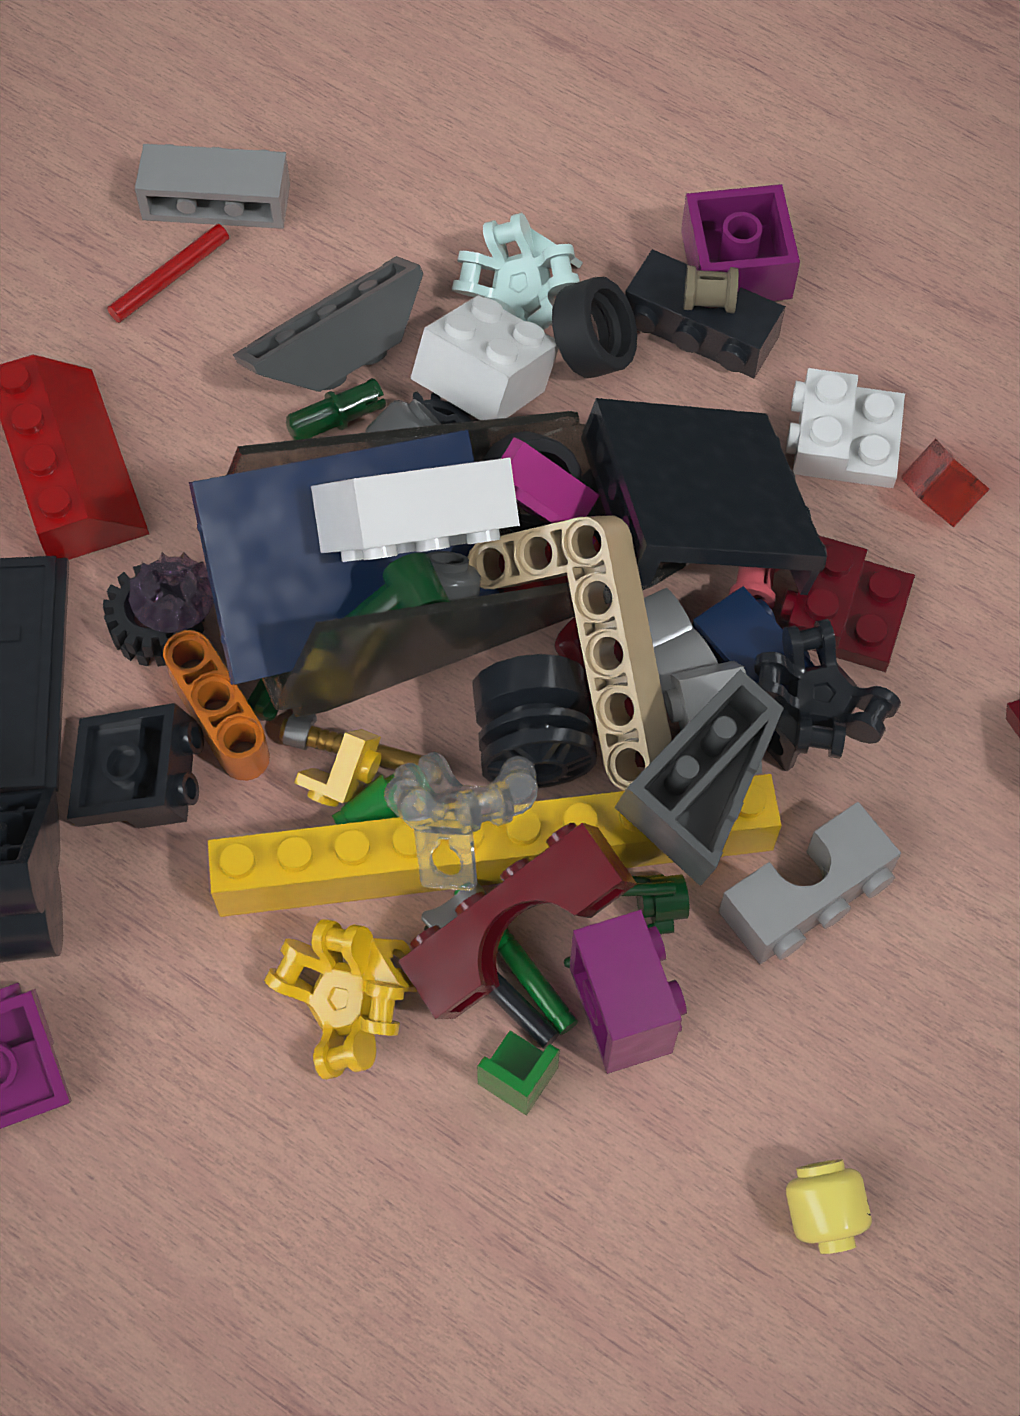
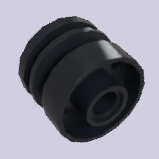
(536, 712)

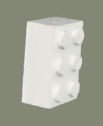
(415, 510)

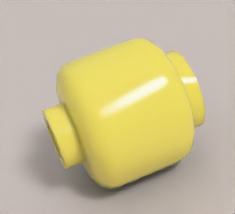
(828, 1205)

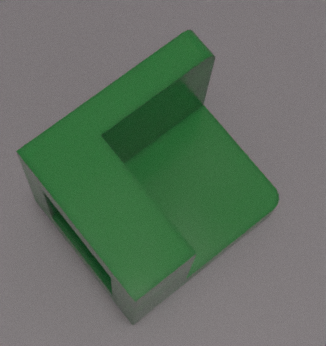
(518, 1071)

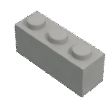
(213, 186)

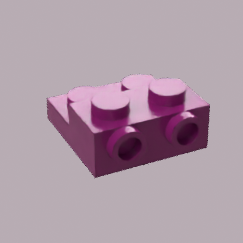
(28, 1064)

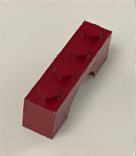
(457, 962)

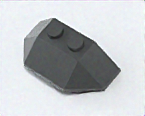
(340, 331)

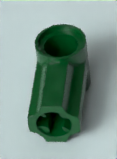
(408, 583)

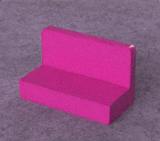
(545, 487)

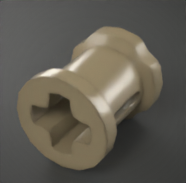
(711, 289)

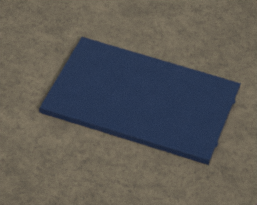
(267, 552)

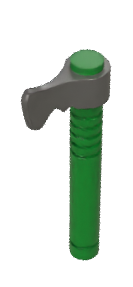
(517, 961)

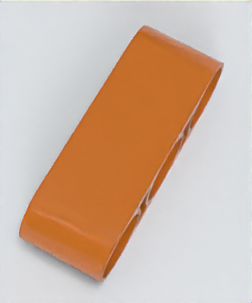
(210, 683)

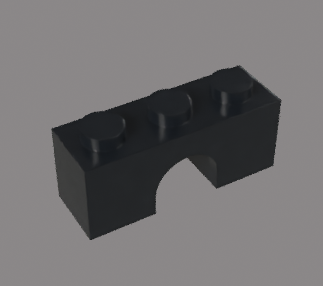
(733, 340)

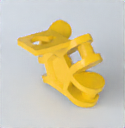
(348, 996)

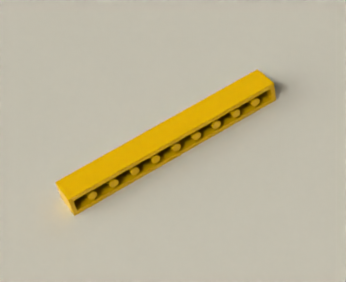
(382, 859)

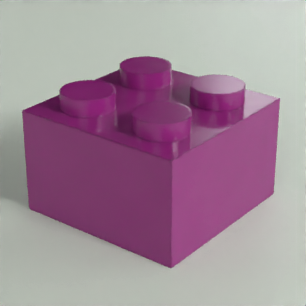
(743, 231)
(626, 990)

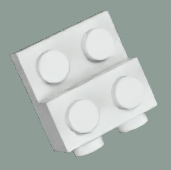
(845, 430)

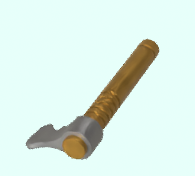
(303, 734)

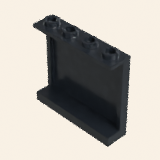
(701, 488)

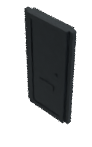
(32, 670)

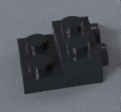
(135, 767)

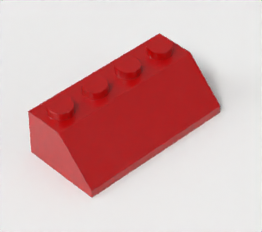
(67, 457)

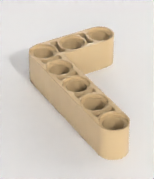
(597, 626)

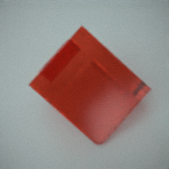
(944, 483)

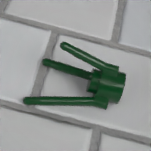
(661, 900)

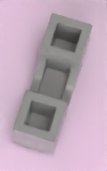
(775, 914)

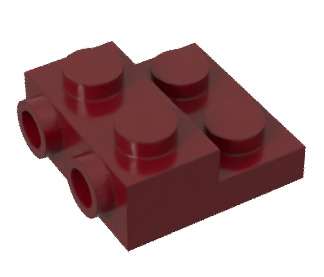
(858, 599)

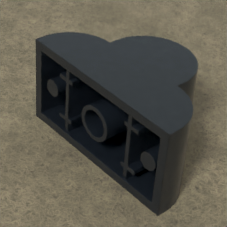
(30, 876)

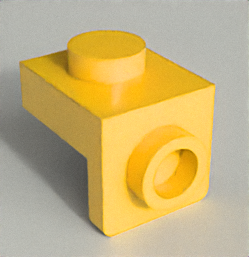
(354, 765)

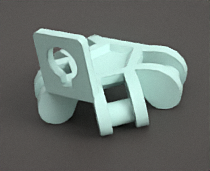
(522, 280)

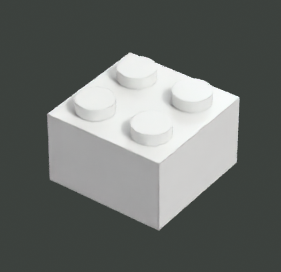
(484, 359)

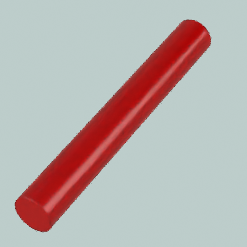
(168, 273)

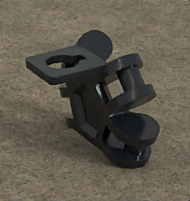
(819, 697)

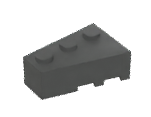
(702, 776)

